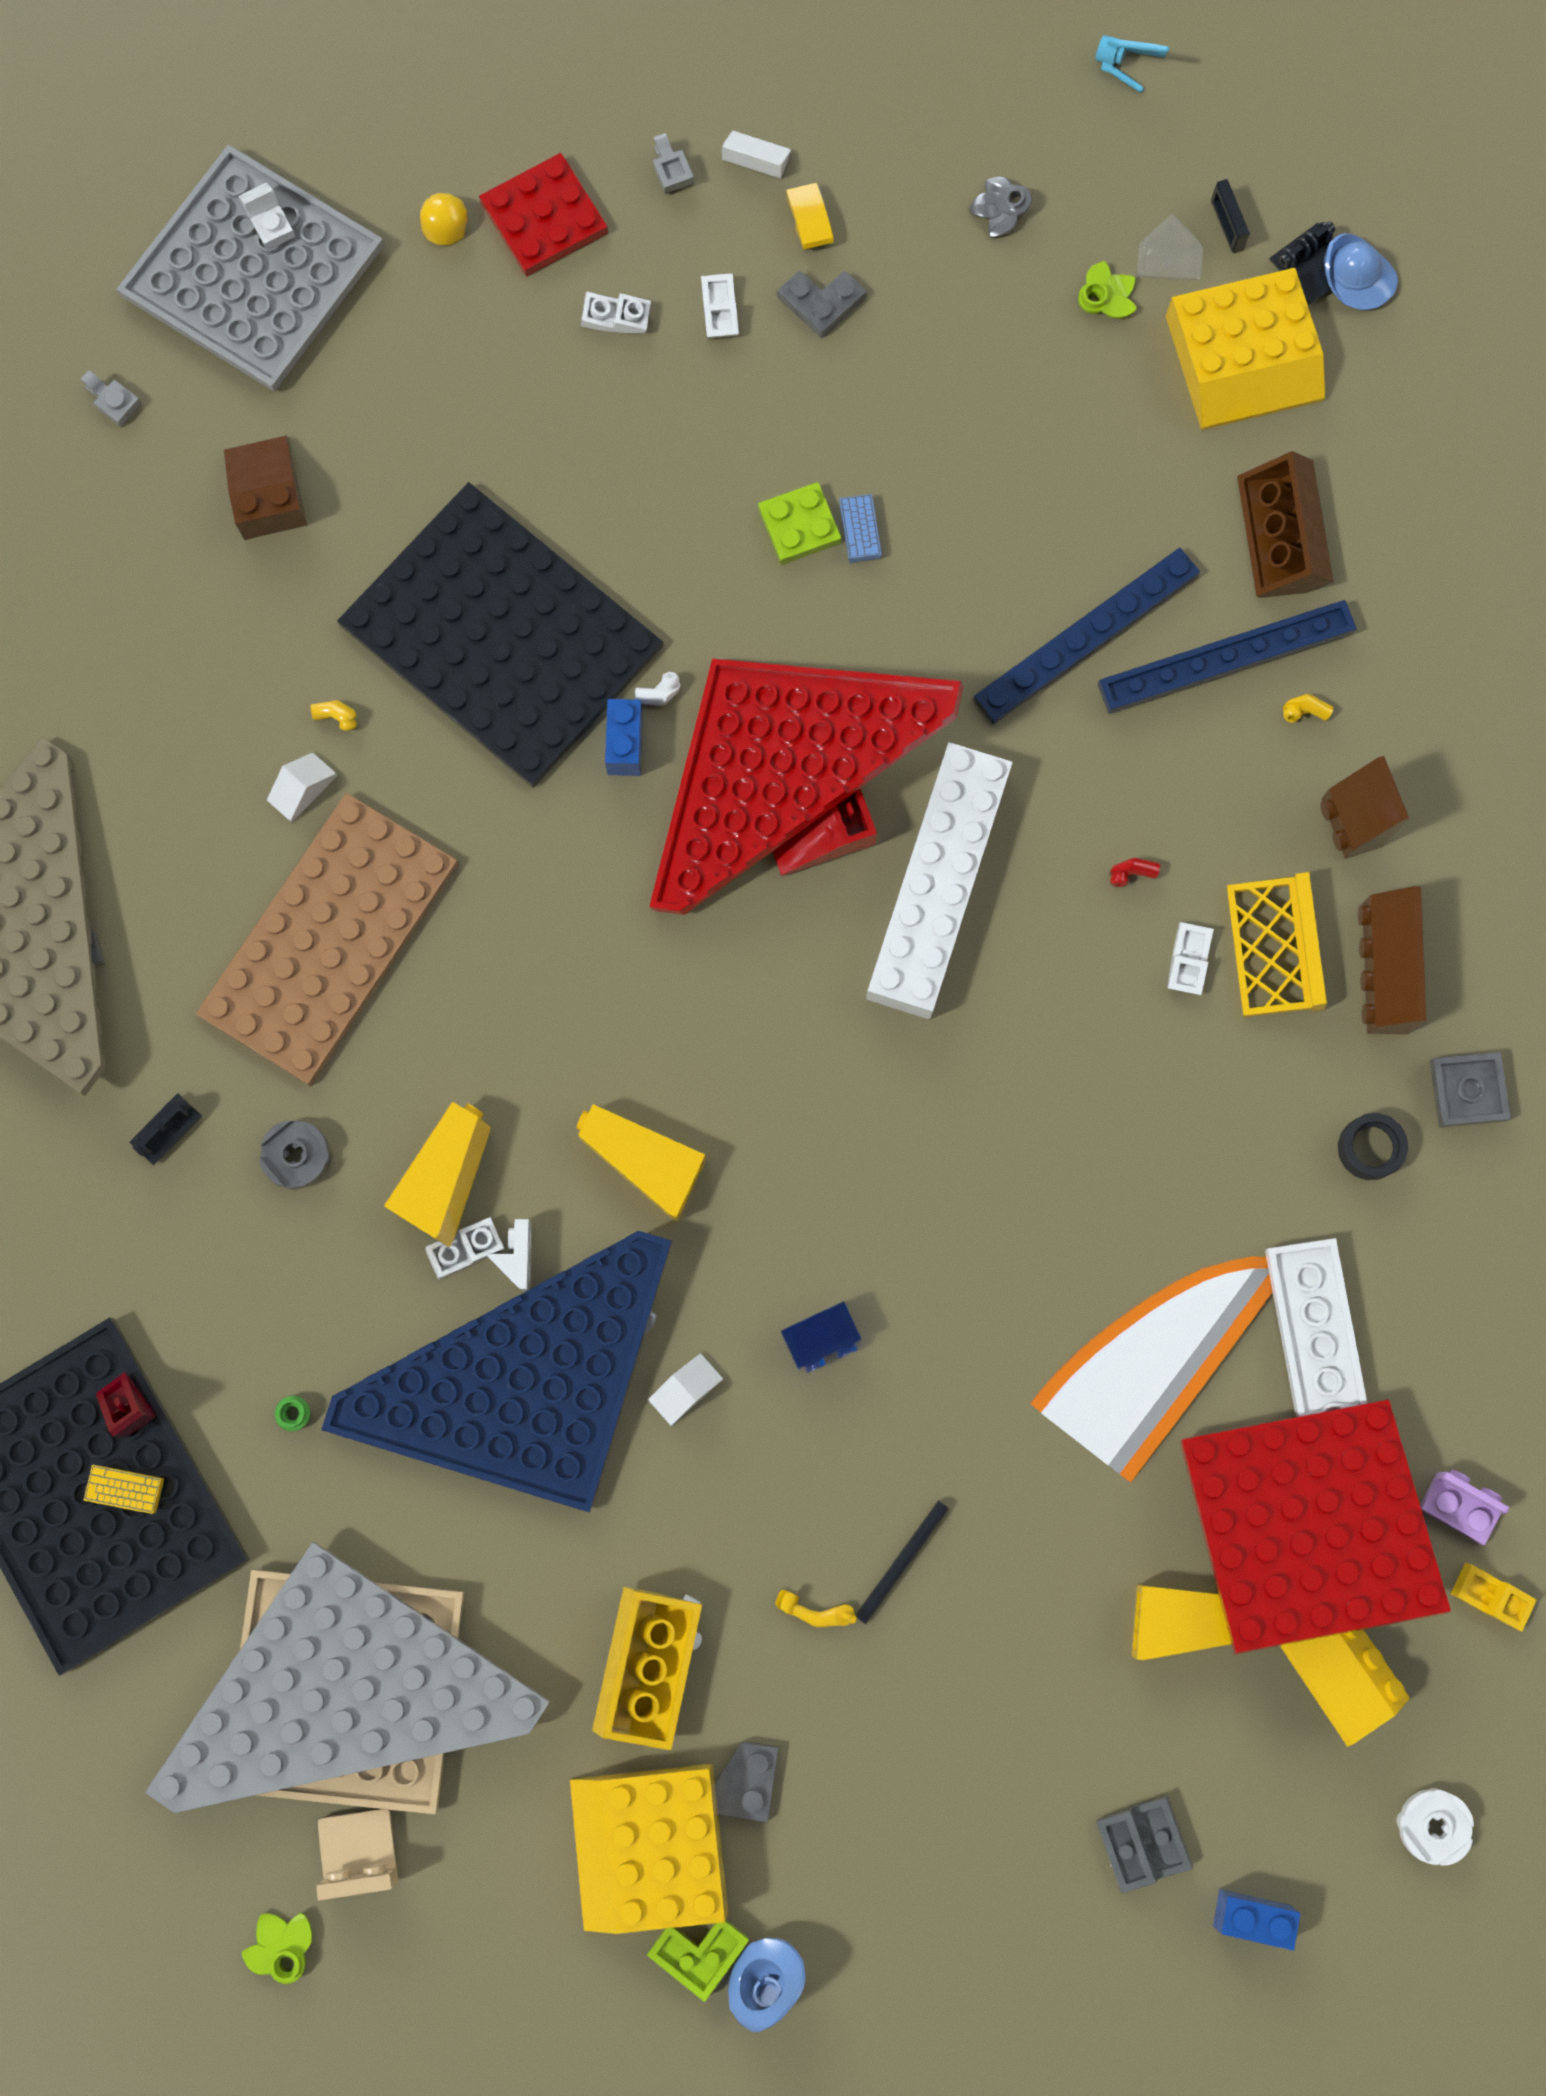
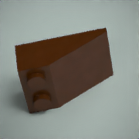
(264, 488)
(1364, 809)

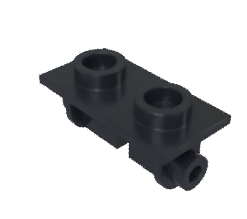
(165, 1129)

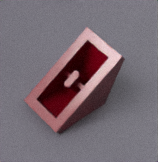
(124, 1407)

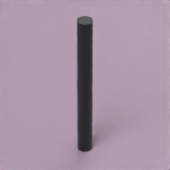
(901, 1562)

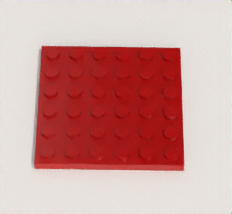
(1313, 1527)

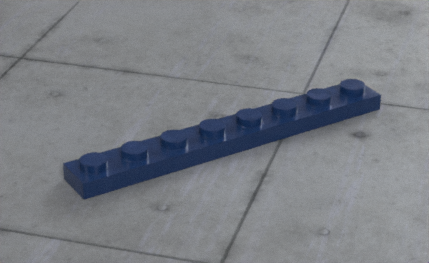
(1086, 635)
(1226, 656)

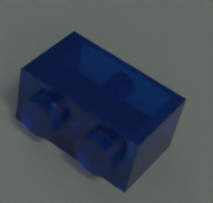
(821, 1337)

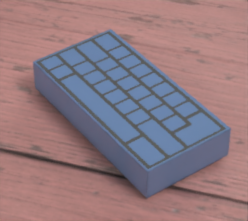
(860, 528)

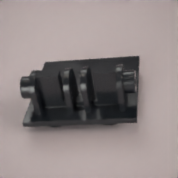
(1307, 256)

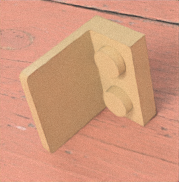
(356, 1854)

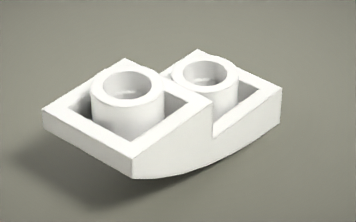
(618, 315)
(467, 1249)

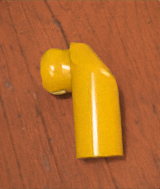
(1304, 704)
(336, 710)

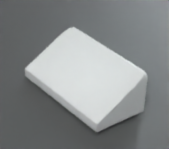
(755, 154)

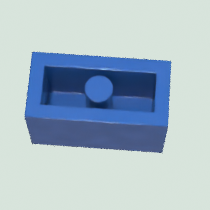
(624, 737)
(1256, 1919)

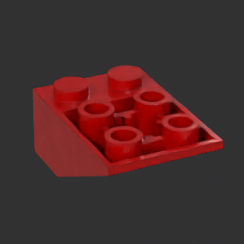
(833, 835)

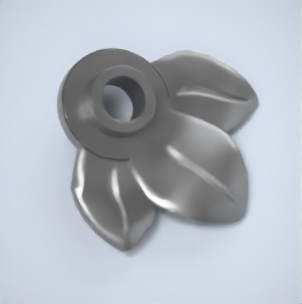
(997, 205)

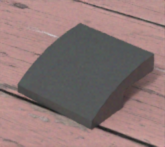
(1144, 1843)

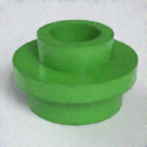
(282, 1409)

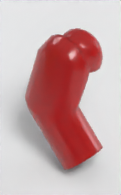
(1133, 866)

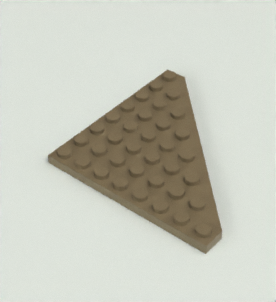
(44, 923)

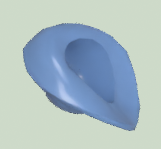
(1358, 273)
(765, 1983)

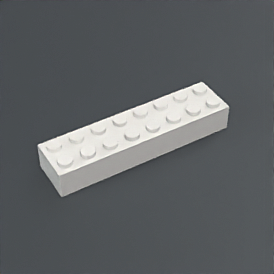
(938, 881)

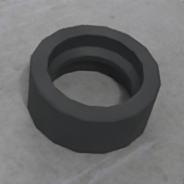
(1391, 1128)

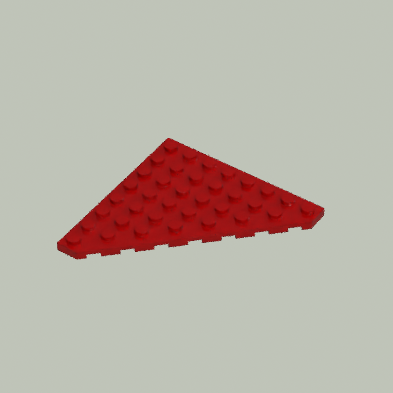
(777, 755)

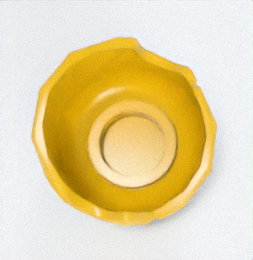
(443, 218)

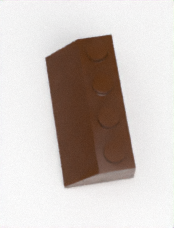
(1285, 526)
(1393, 961)

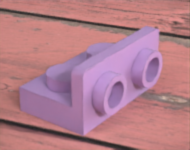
(1463, 1506)

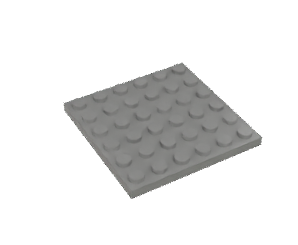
(230, 293)

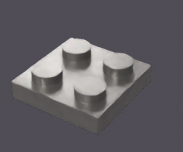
(1470, 1089)

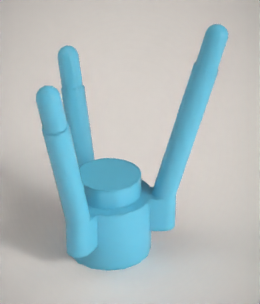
(1113, 51)

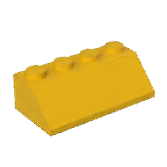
(646, 1669)
(1349, 1682)

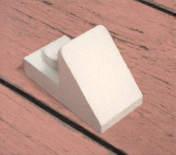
(266, 216)
(517, 1265)

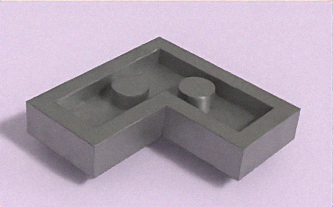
(819, 307)

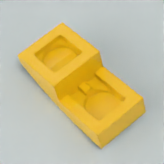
(810, 216)
(1493, 1597)

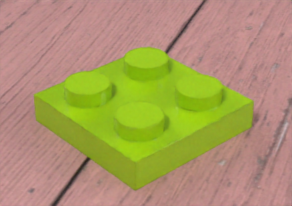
(799, 523)

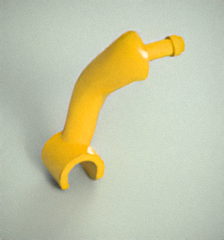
(836, 1616)

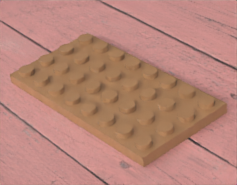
(327, 939)

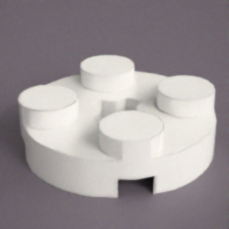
(1457, 1827)

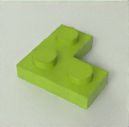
(699, 1965)

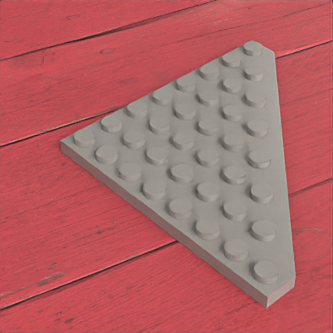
(338, 1687)

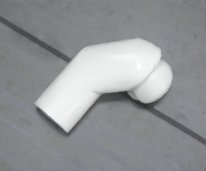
(661, 693)

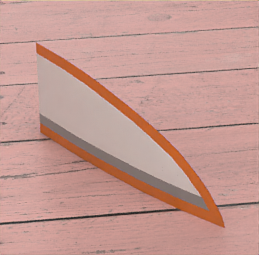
(1152, 1362)

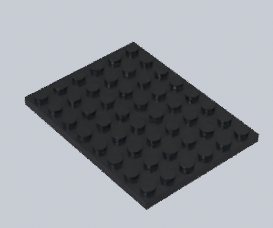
(500, 634)
(88, 1566)

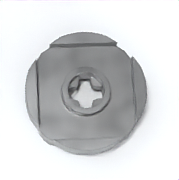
(296, 1135)

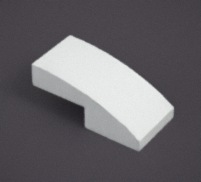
(719, 305)
(1190, 958)

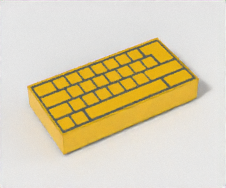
(123, 1489)

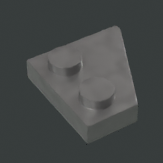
(747, 1782)

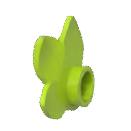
(1110, 291)
(276, 1941)

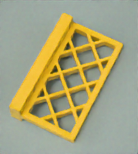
(1306, 943)

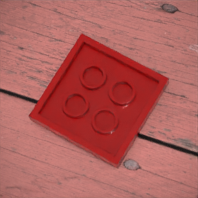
(543, 214)

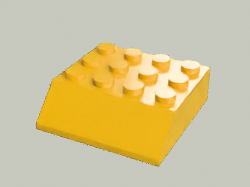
(1247, 348)
(649, 1850)

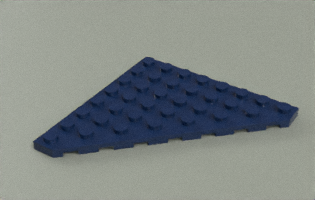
(525, 1387)

